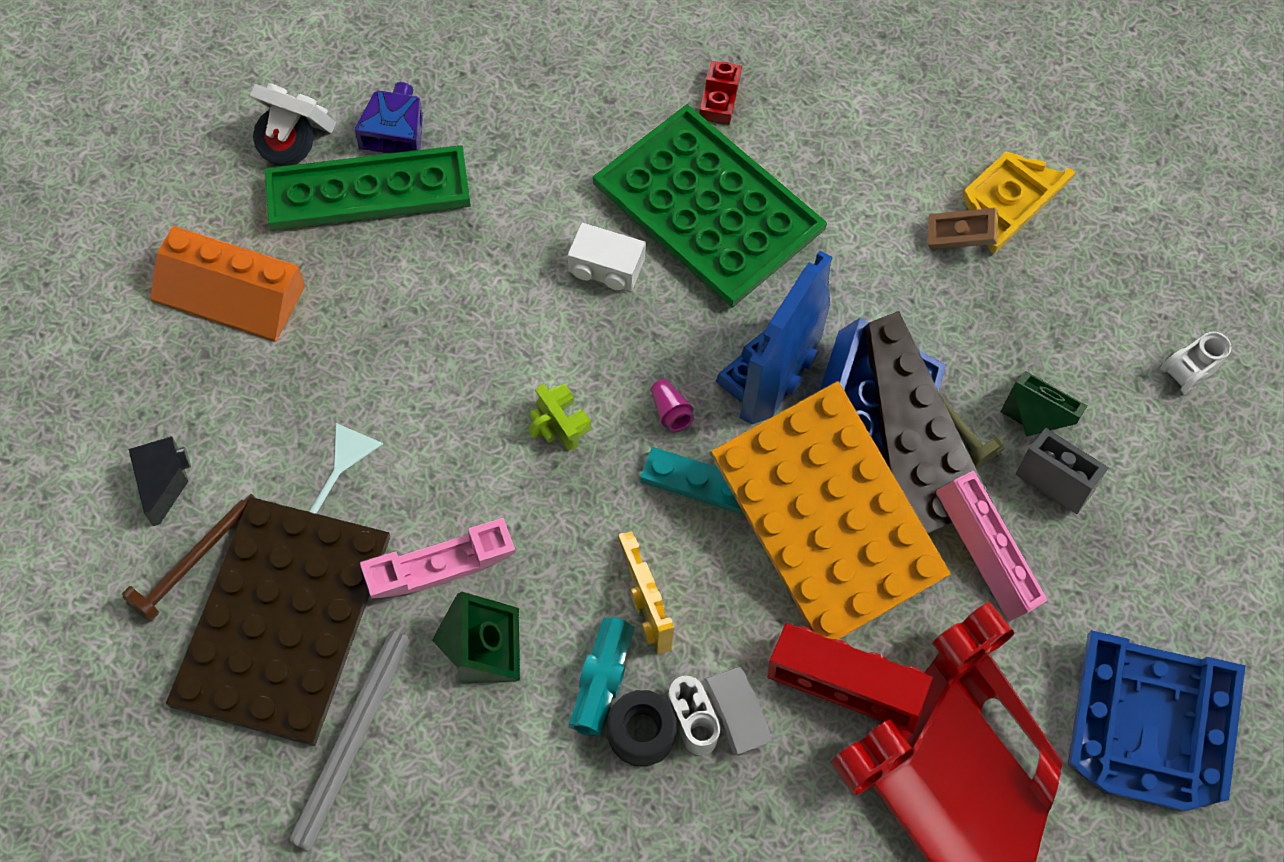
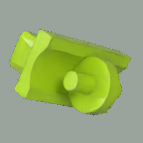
(552, 404)

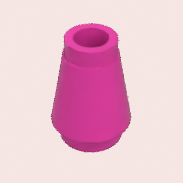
(672, 407)

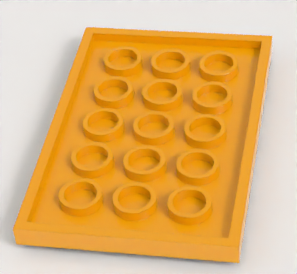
(829, 513)

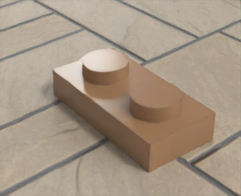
(963, 228)

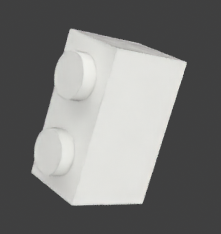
(606, 257)

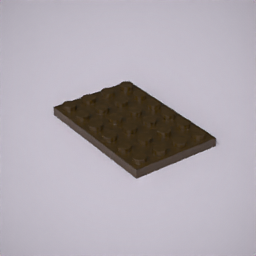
(278, 622)

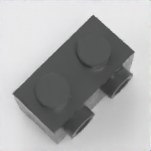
(1061, 470)

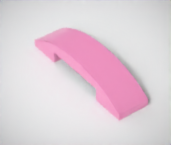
(440, 563)

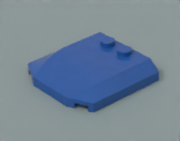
(788, 343)
(1156, 723)

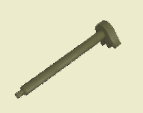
(981, 453)

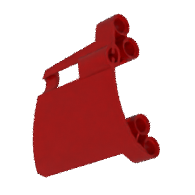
(954, 777)

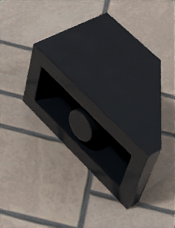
(159, 476)

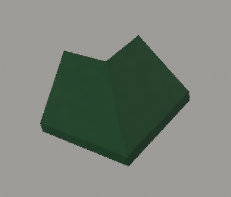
(1041, 405)
(481, 639)

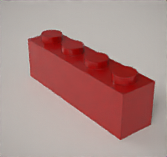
(849, 676)

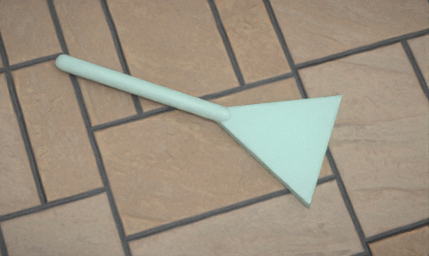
(349, 449)

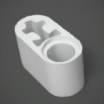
(702, 714)

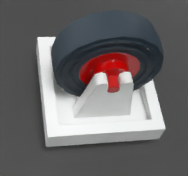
(285, 130)

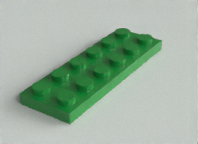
(366, 187)

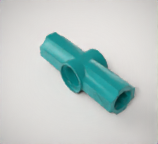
(601, 677)

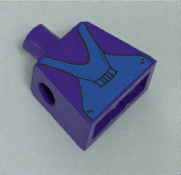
(391, 121)

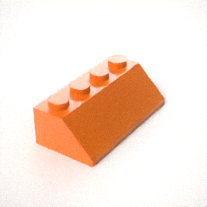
(225, 283)

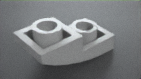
(739, 710)

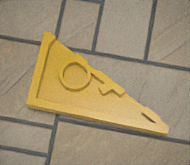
(647, 597)

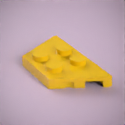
(1016, 190)

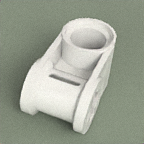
(1193, 364)

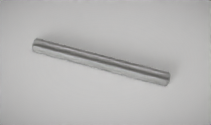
(349, 741)

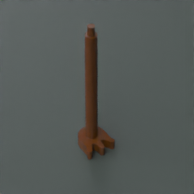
(146, 605)

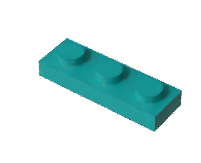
(688, 479)

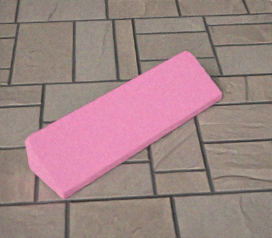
(991, 546)

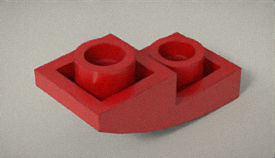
(720, 92)

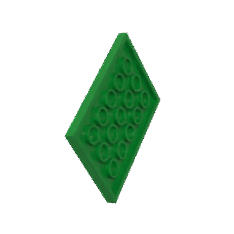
(709, 204)

